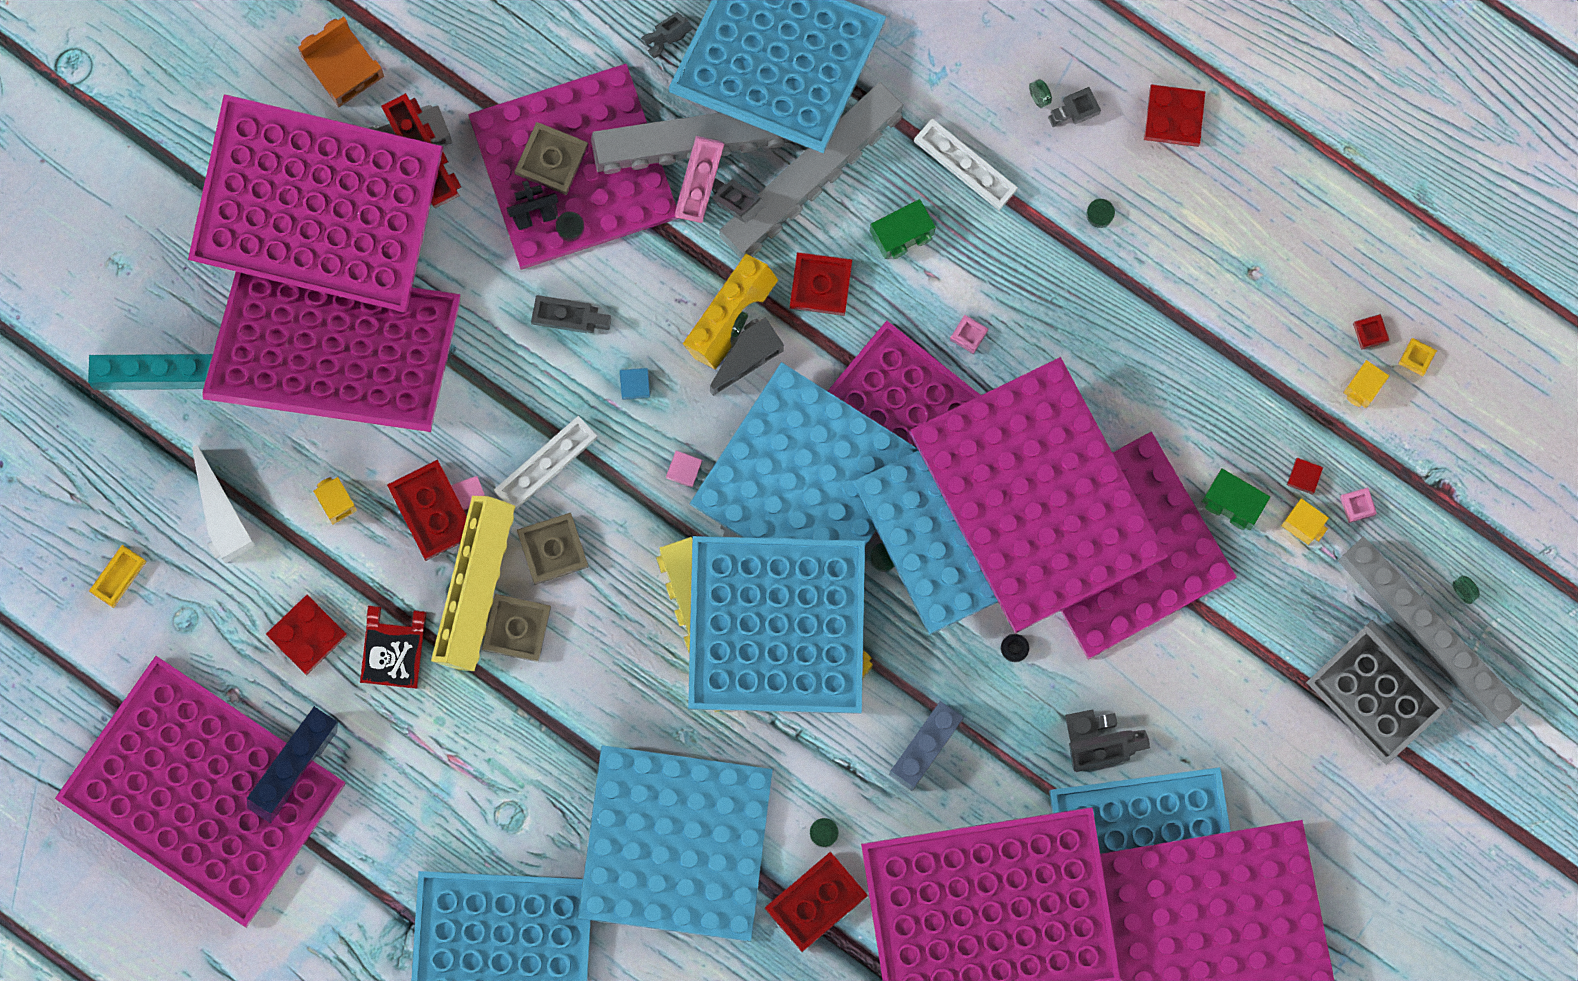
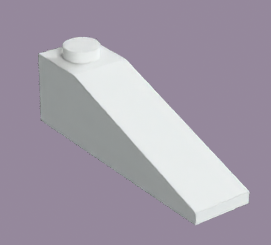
(222, 522)

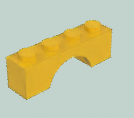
(712, 334)

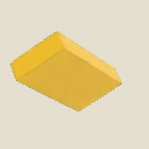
(117, 576)

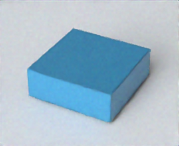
(634, 383)

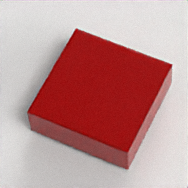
(1371, 331)
(1304, 476)

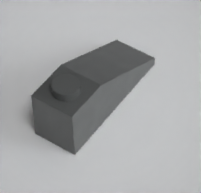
(752, 349)

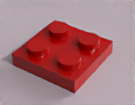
(1174, 115)
(820, 284)
(306, 634)

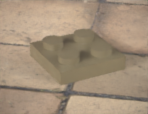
(551, 158)
(552, 548)
(516, 628)

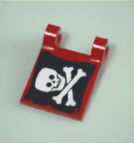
(392, 651)

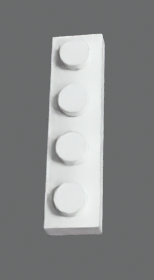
(965, 164)
(546, 463)

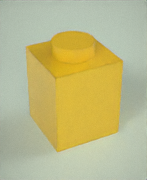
(1365, 385)
(334, 499)
(1306, 522)

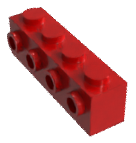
(404, 120)

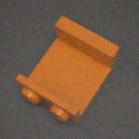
(340, 61)

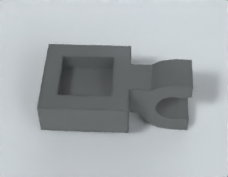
(669, 30)
(1077, 106)
(1085, 726)

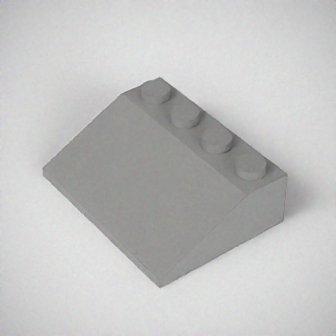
(1379, 692)

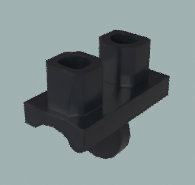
(545, 204)

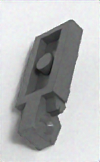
(737, 200)
(568, 315)
(1107, 749)

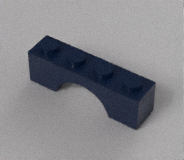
(281, 777)

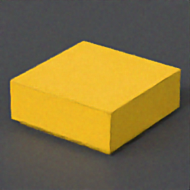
(1417, 356)

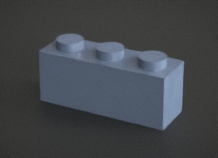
(926, 746)

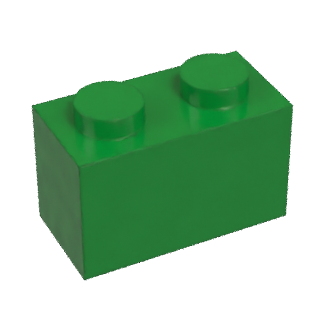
(902, 230)
(1235, 500)

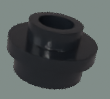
(1021, 642)

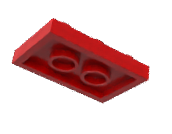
(430, 509)
(816, 902)

